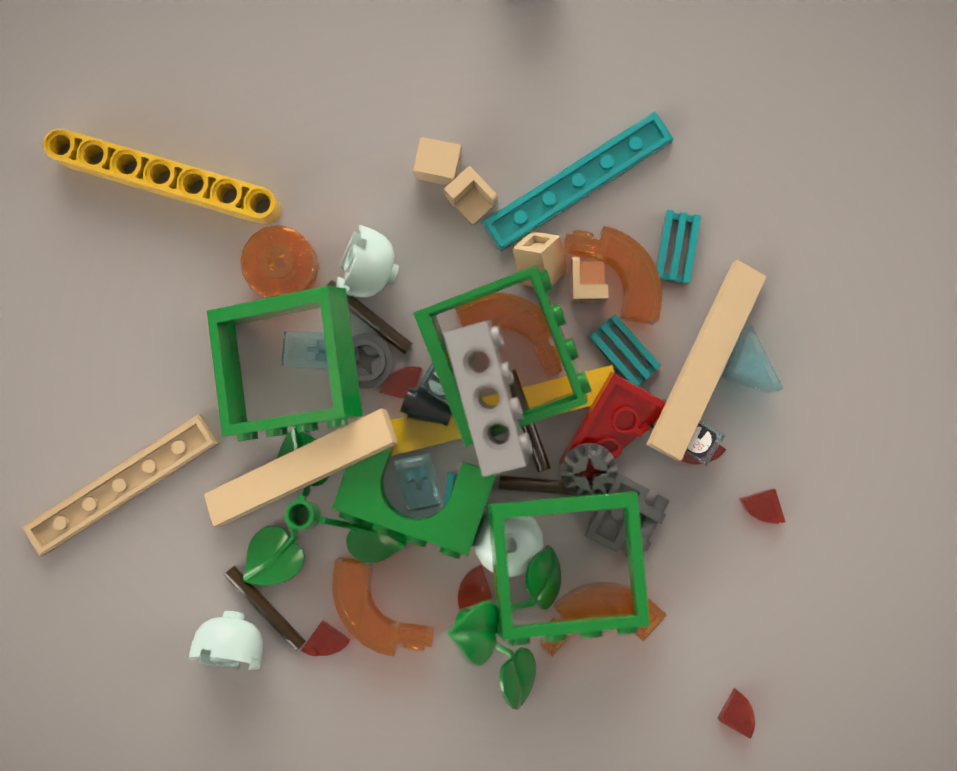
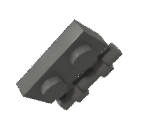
(608, 525)

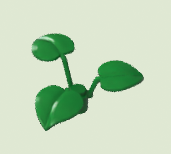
(275, 556)
(477, 629)

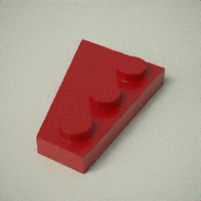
(616, 418)

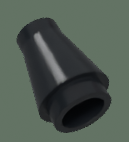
(425, 407)

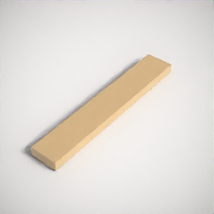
(706, 361)
(301, 468)
(120, 485)

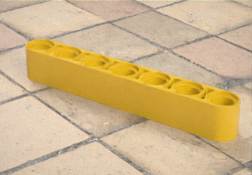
(150, 167)

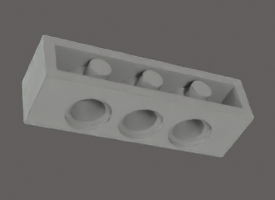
(492, 454)

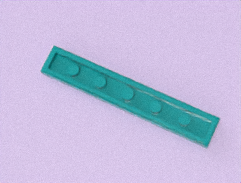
(577, 181)

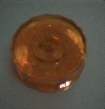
(274, 243)

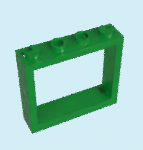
(554, 316)
(339, 357)
(588, 627)

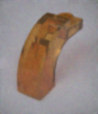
(632, 263)
(519, 315)
(600, 600)
(364, 620)

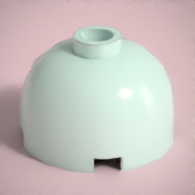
(367, 264)
(522, 542)
(228, 642)

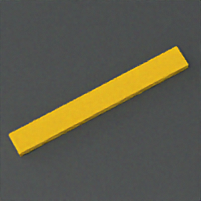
(420, 434)

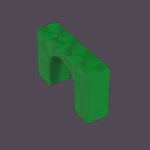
(452, 528)

